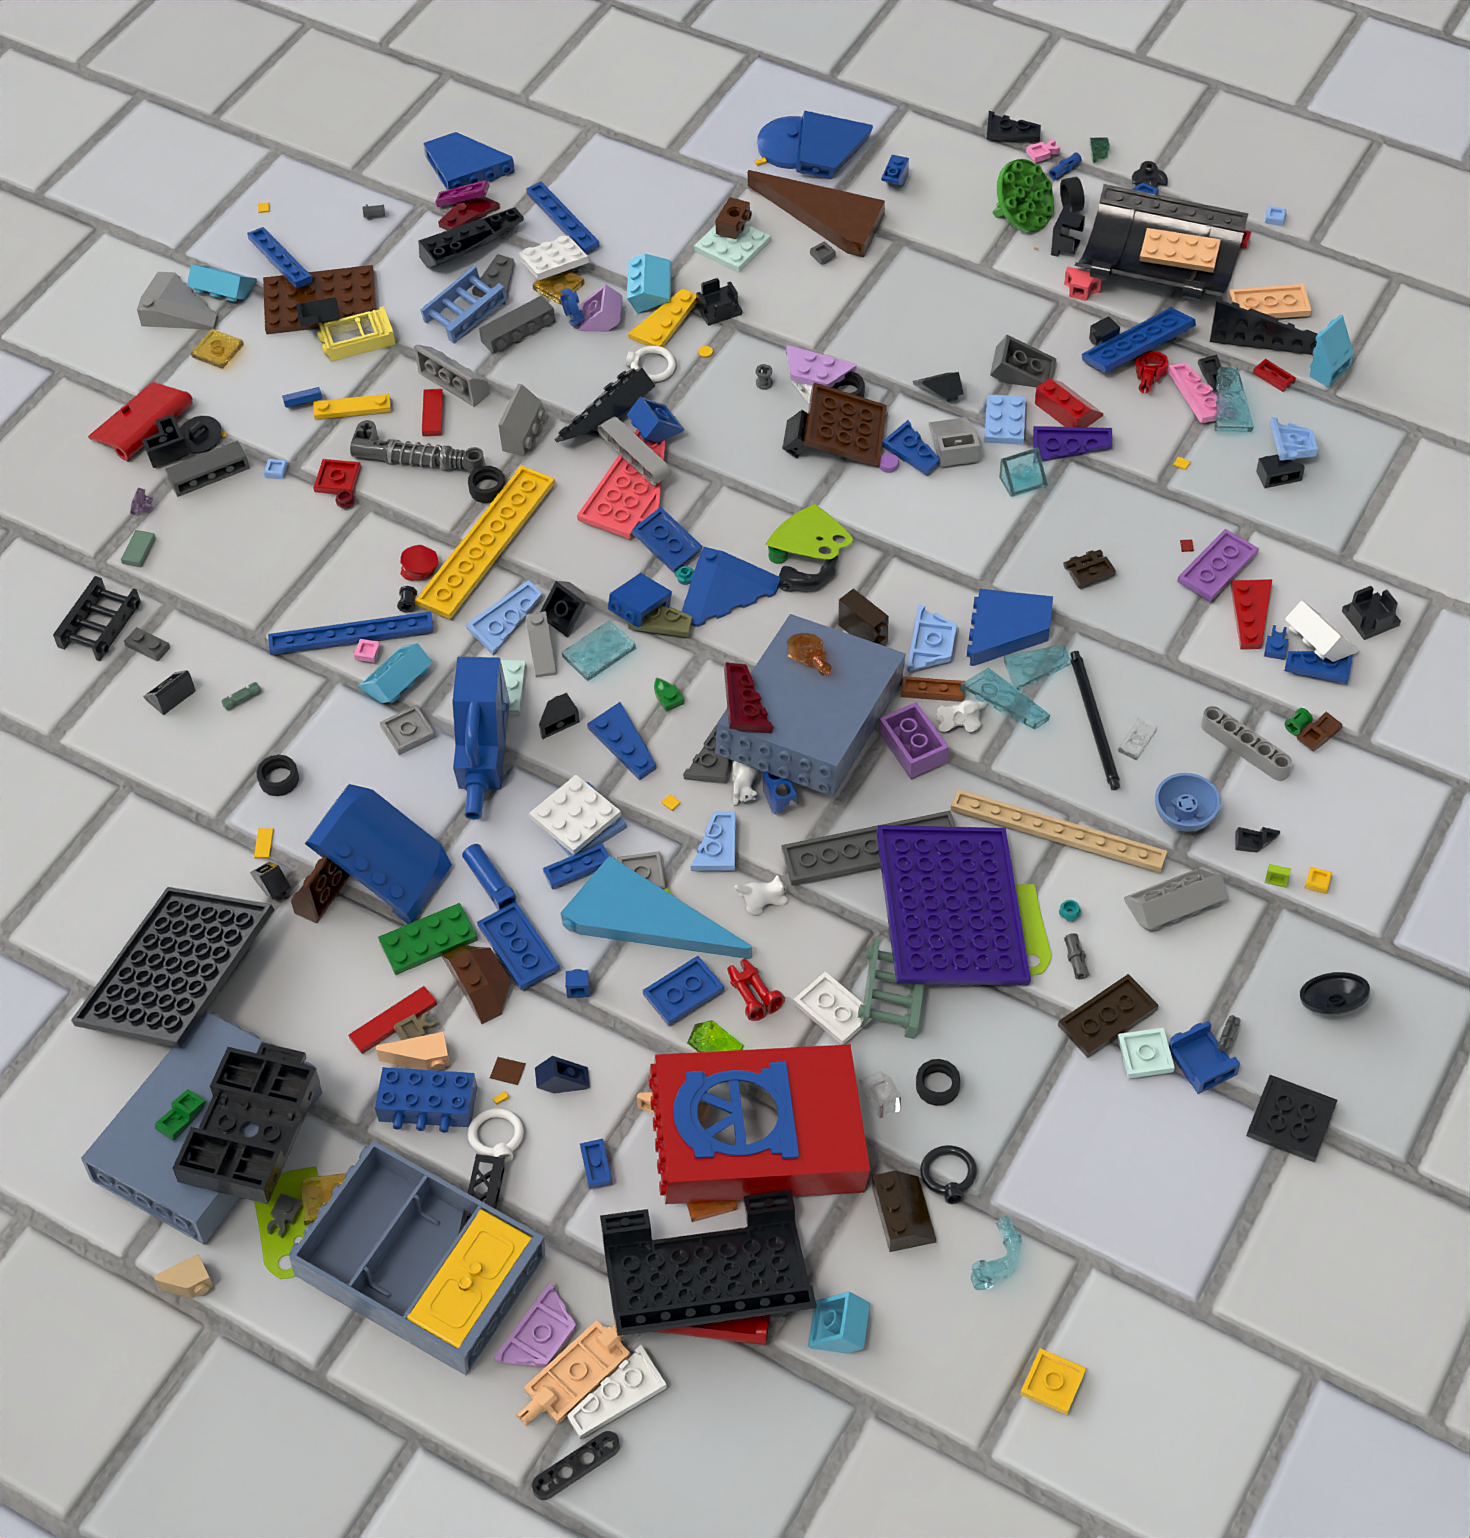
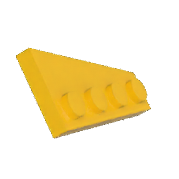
(663, 322)

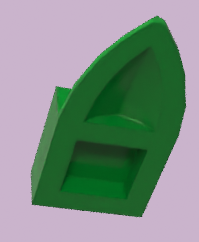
(667, 694)

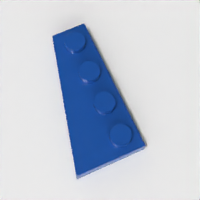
(622, 739)

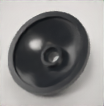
(1335, 993)

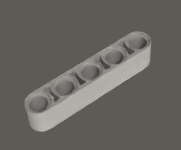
(634, 451)
(1246, 743)

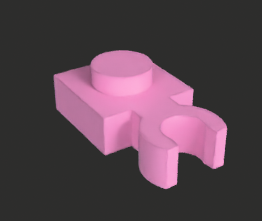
(1040, 151)

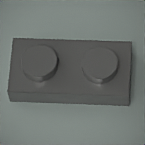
(147, 644)

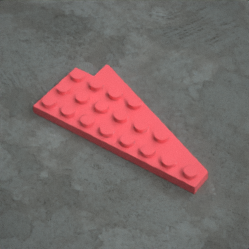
(623, 496)

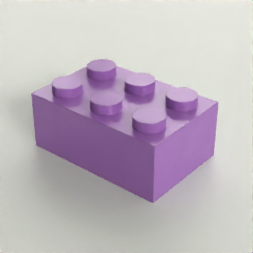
(913, 740)

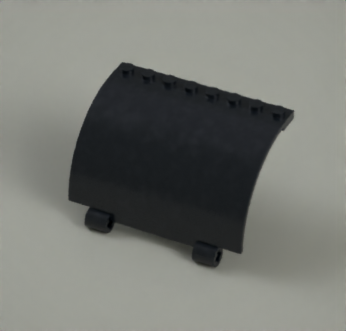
(1121, 230)

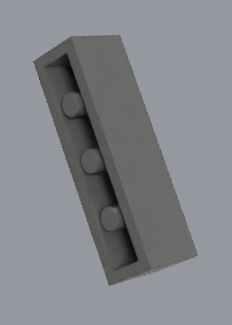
(517, 324)
(207, 468)

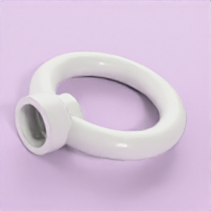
(633, 360)
(502, 1149)

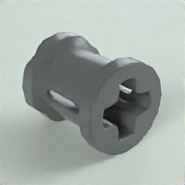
(764, 376)

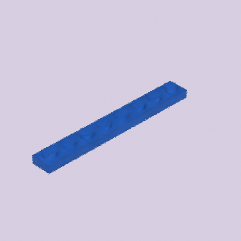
(350, 632)

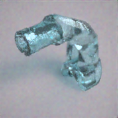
(988, 1273)

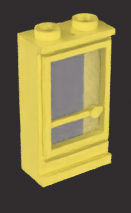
(356, 334)

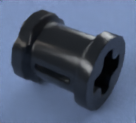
(406, 602)

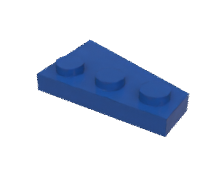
(1310, 664)

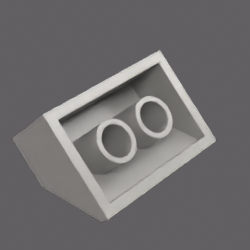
(520, 421)

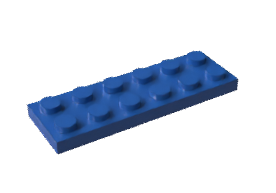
(1138, 340)

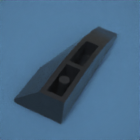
(467, 237)
(611, 403)

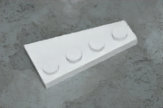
(622, 1391)

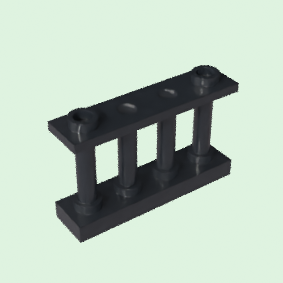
(87, 604)

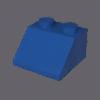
(654, 420)

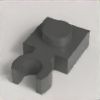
(285, 1211)

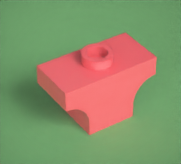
(1081, 283)

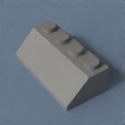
(451, 375)
(1177, 898)

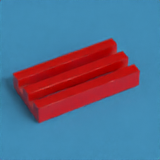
(1272, 376)

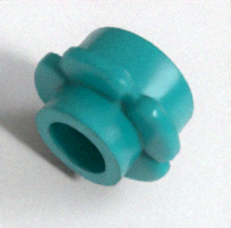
(684, 575)
(1069, 905)

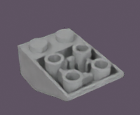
(955, 441)

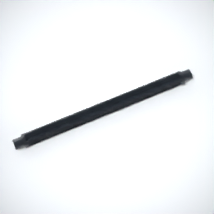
(1095, 720)

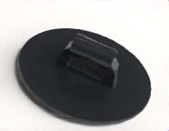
(201, 433)

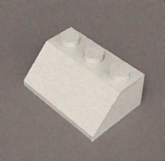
(1319, 633)

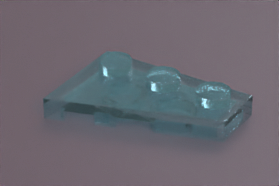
(1031, 665)

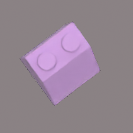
(601, 310)

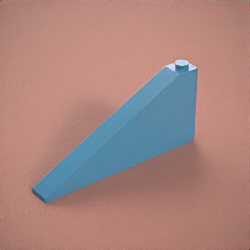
(632, 909)

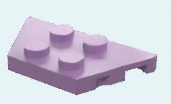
(813, 367)
(539, 1333)

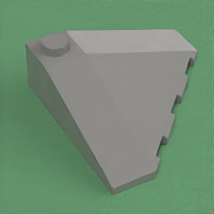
(174, 305)

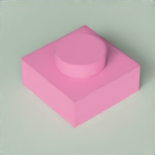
(367, 650)

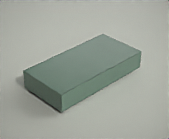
(138, 548)

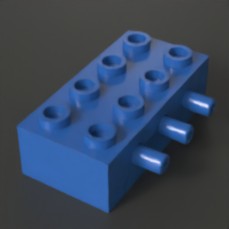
(426, 1098)

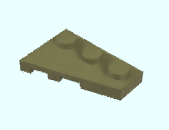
(665, 621)

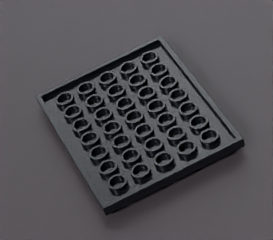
(173, 966)

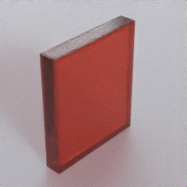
(1186, 545)

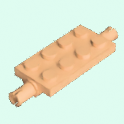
(574, 1373)

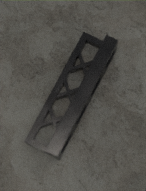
(494, 1185)

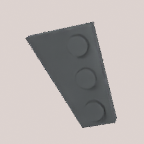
(497, 272)
(707, 764)

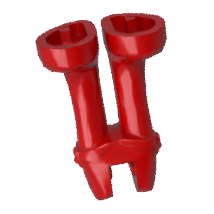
(750, 976)

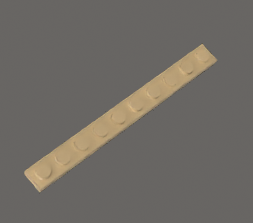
(1059, 830)

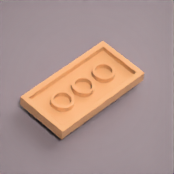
(1180, 250)
(1274, 300)

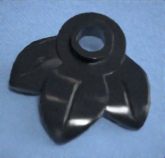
(1150, 177)

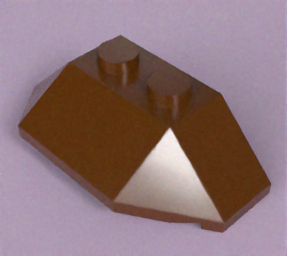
(479, 979)

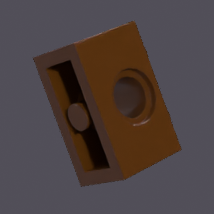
(733, 218)

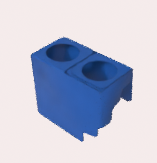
(775, 801)

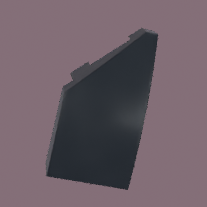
(1253, 840)

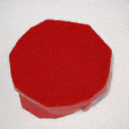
(418, 563)

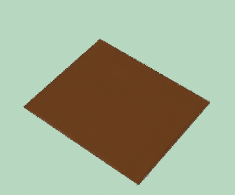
(507, 1070)

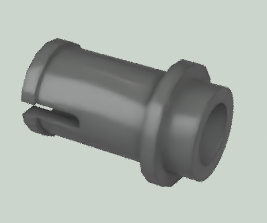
(372, 211)

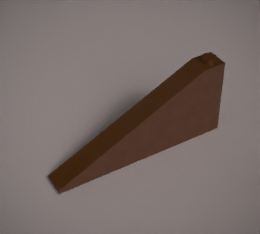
(836, 215)

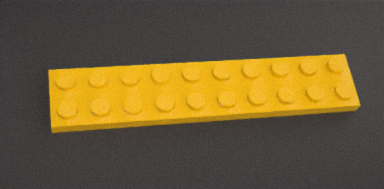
(485, 542)

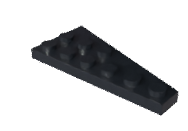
(1257, 330)

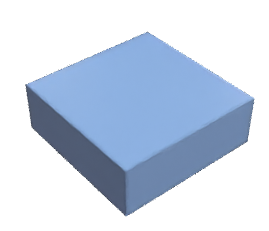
(1275, 216)
(275, 469)

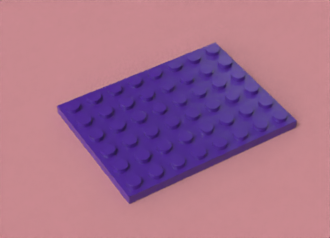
(952, 906)

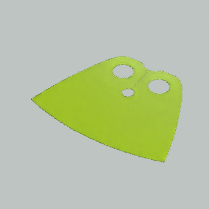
(800, 533)

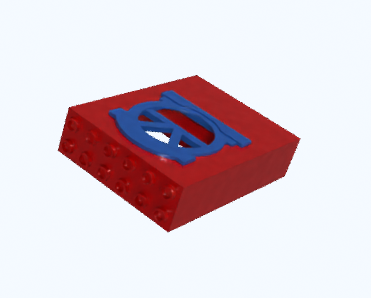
(811, 1150)

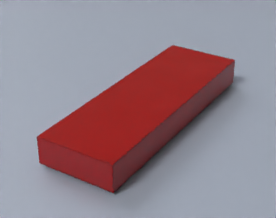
(432, 412)

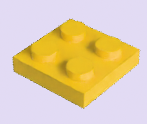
(1053, 1381)

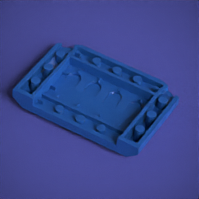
(381, 850)

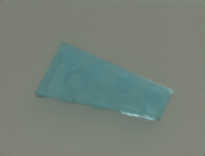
(1005, 697)

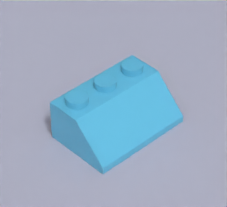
(219, 282)
(648, 282)
(396, 673)

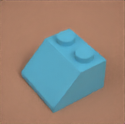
(839, 1323)

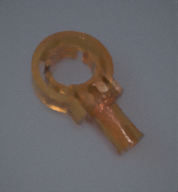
(811, 656)

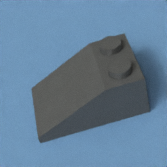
(1021, 363)

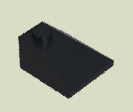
(943, 386)
(564, 606)

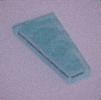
(1231, 402)

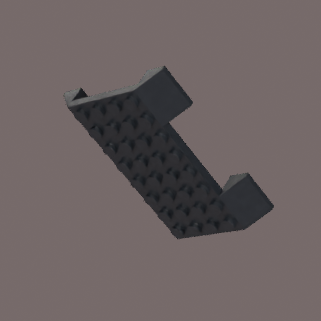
(706, 1274)

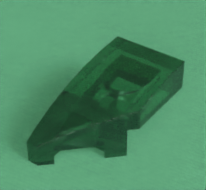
(1099, 148)

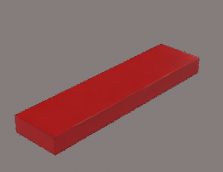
(382, 1025)

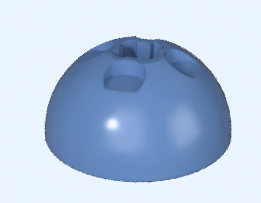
(1187, 801)

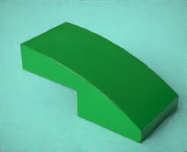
(183, 1112)

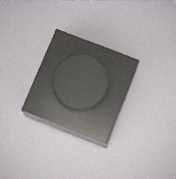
(822, 252)

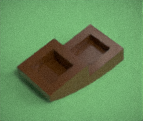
(1320, 732)

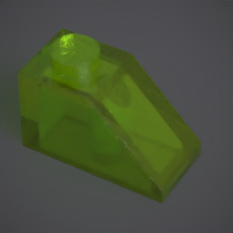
(711, 1037)

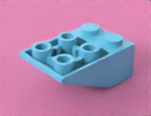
(1332, 353)

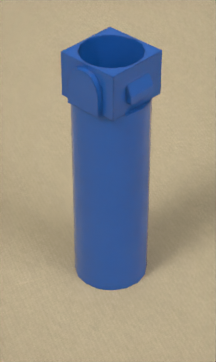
(488, 876)

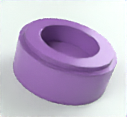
(888, 462)

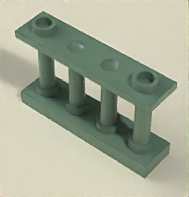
(912, 1002)

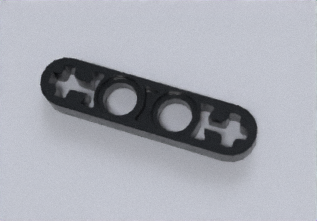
(573, 1461)

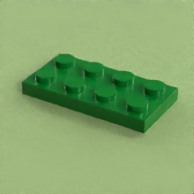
(427, 938)

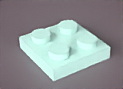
(1146, 1053)

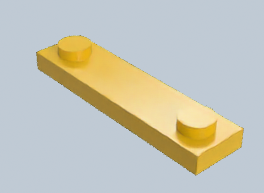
(352, 406)

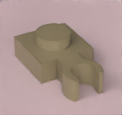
(411, 1027)

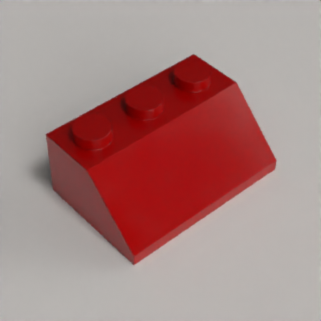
(1065, 404)

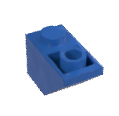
(896, 170)

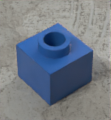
(577, 983)

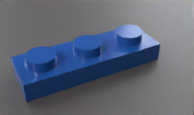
(575, 866)

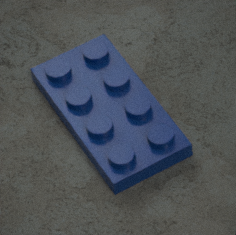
(518, 946)

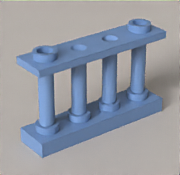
(472, 316)

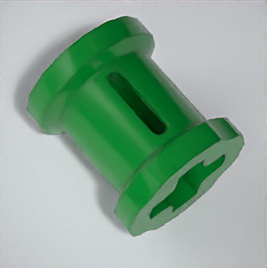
(1297, 722)

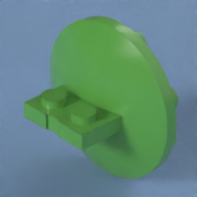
(1024, 195)

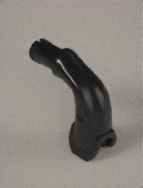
(799, 581)

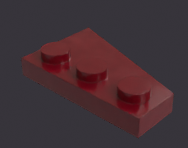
(467, 211)

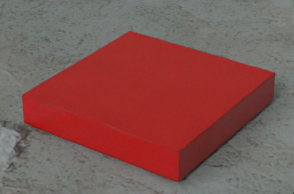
(337, 476)

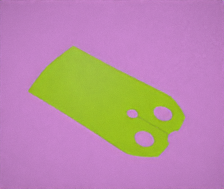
(1033, 927)
(272, 1245)

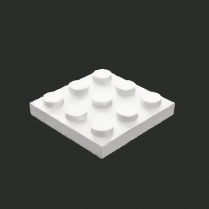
(553, 257)
(575, 814)

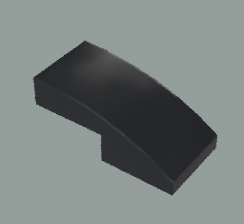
(1209, 368)

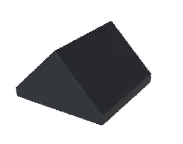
(171, 692)

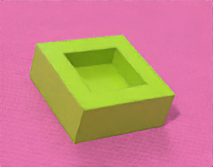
(1277, 875)

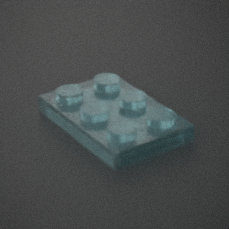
(598, 650)

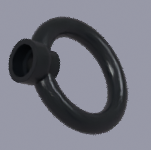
(952, 1191)

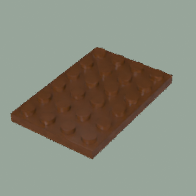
(350, 286)

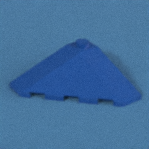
(725, 583)

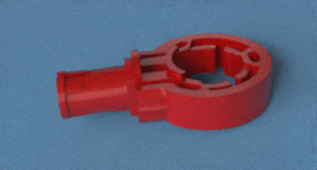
(1149, 372)

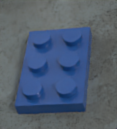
(667, 539)
(683, 990)

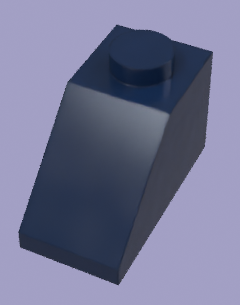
(561, 1076)

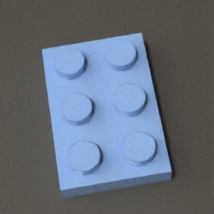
(1005, 419)

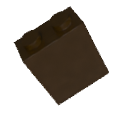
(863, 618)

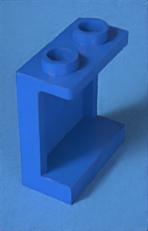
(638, 598)
(1200, 1059)

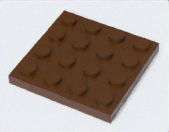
(845, 425)

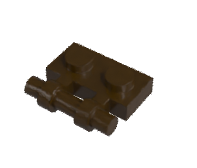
(1091, 572)

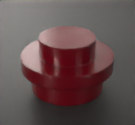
(345, 499)

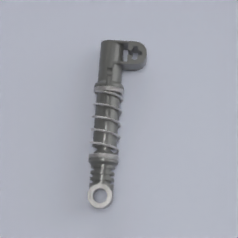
(367, 445)

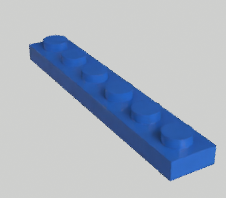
(562, 217)
(280, 257)

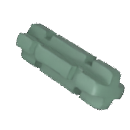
(241, 696)

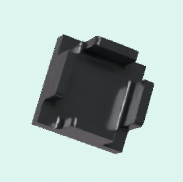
(1060, 239)
(717, 303)
(1371, 612)

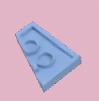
(718, 844)

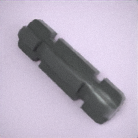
(1228, 1034)

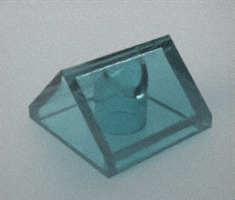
(1022, 472)

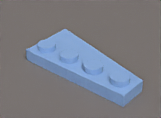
(502, 618)

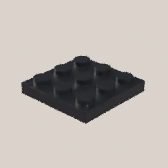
(1292, 1118)

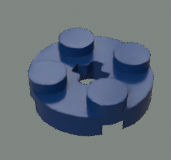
(570, 307)

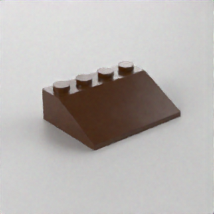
(319, 890)

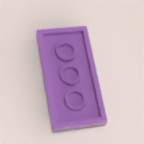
(1218, 565)

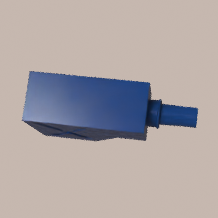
(479, 728)

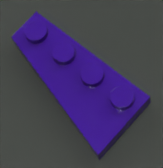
(1070, 441)

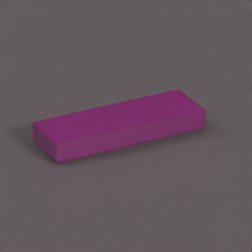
(462, 193)

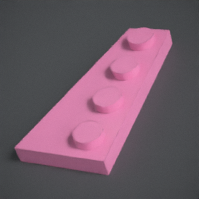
(1196, 393)

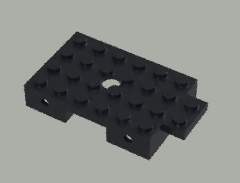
(248, 1088)

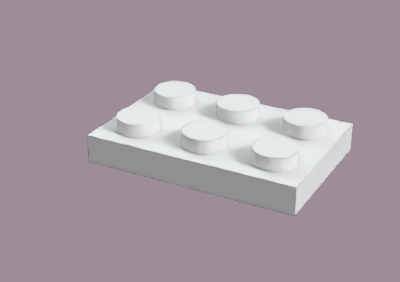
(831, 1007)

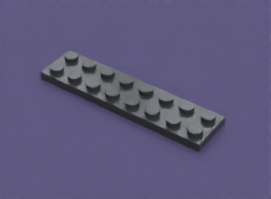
(845, 851)

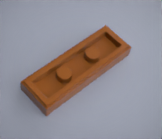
(932, 689)

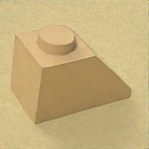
(185, 1278)

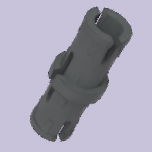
(1076, 956)

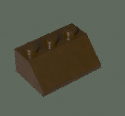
(902, 1210)

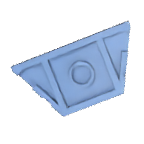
(1293, 440)
(931, 640)

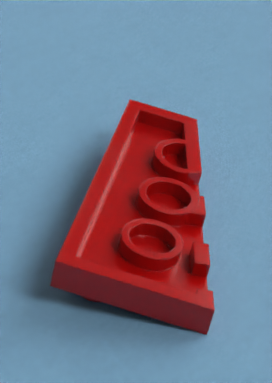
(1250, 610)

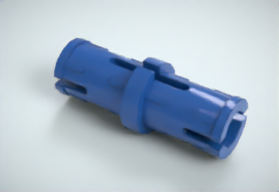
(1057, 171)

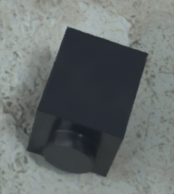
(1103, 331)

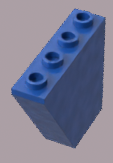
(828, 143)
(465, 161)
(1007, 624)

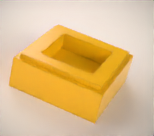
(1318, 880)

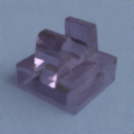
(141, 502)

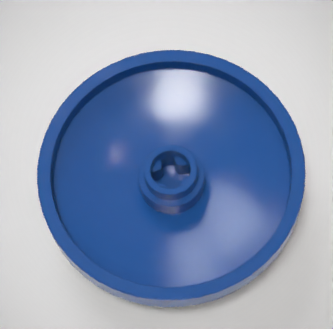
(779, 141)

